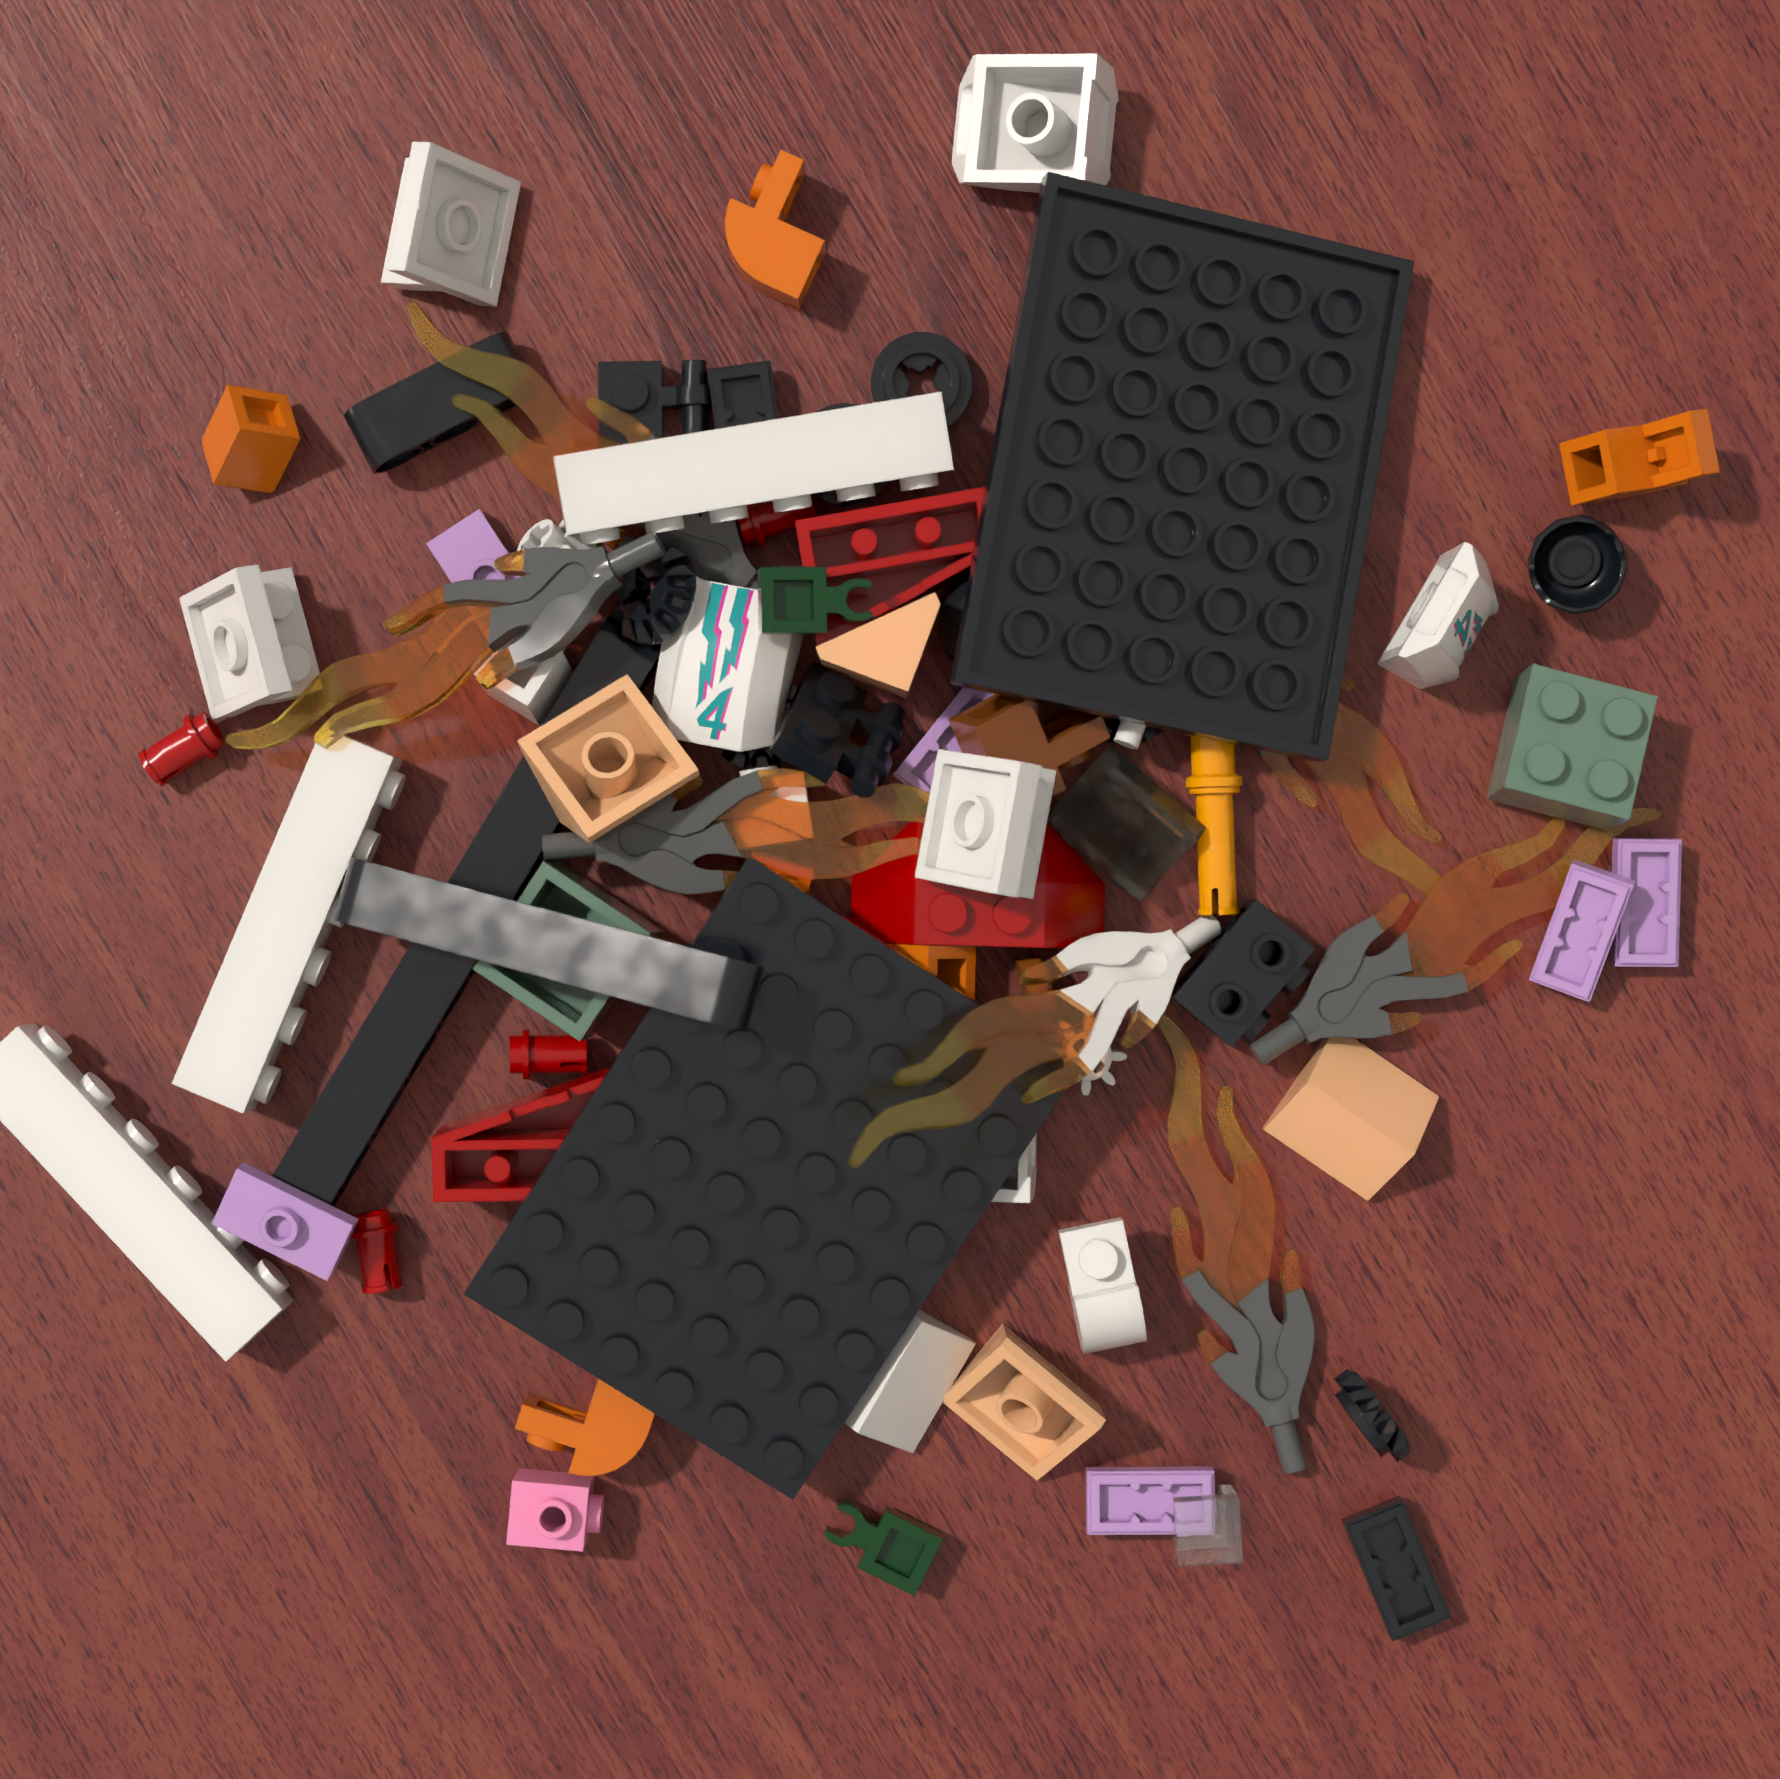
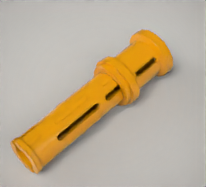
(1214, 783)

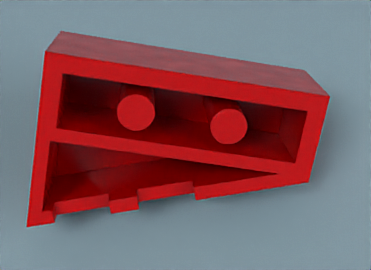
(897, 546)
(507, 1146)

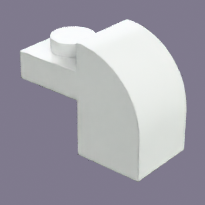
(1102, 1286)

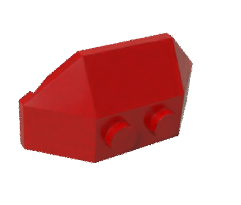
(924, 912)

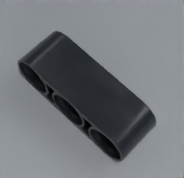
(420, 411)

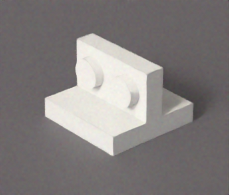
(450, 226)
(249, 639)
(985, 823)

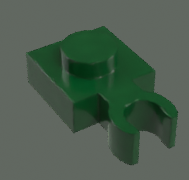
(799, 601)
(893, 1548)

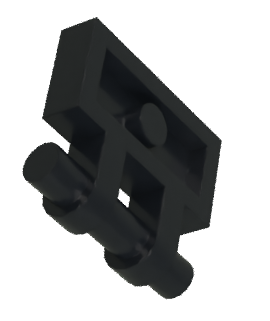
(640, 392)
(819, 726)

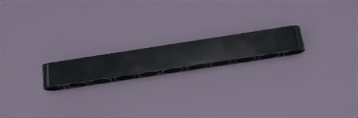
(432, 979)

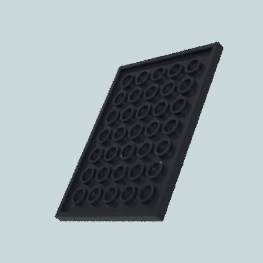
(1182, 470)
(706, 1201)

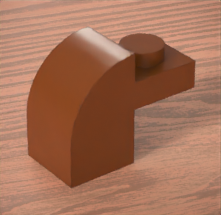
(1011, 731)

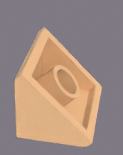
(886, 649)
(606, 760)
(1353, 1115)
(1023, 1404)

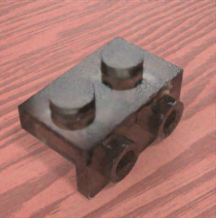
(1125, 823)

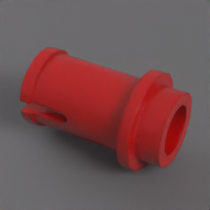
(765, 523)
(182, 748)
(547, 1054)
(377, 1251)

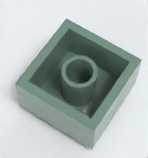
(1572, 747)
(567, 1006)

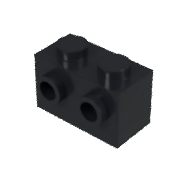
(1243, 974)

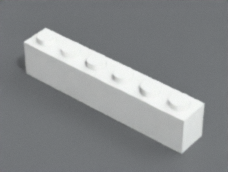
(753, 464)
(288, 924)
(133, 1192)

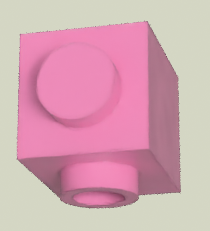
(553, 1510)

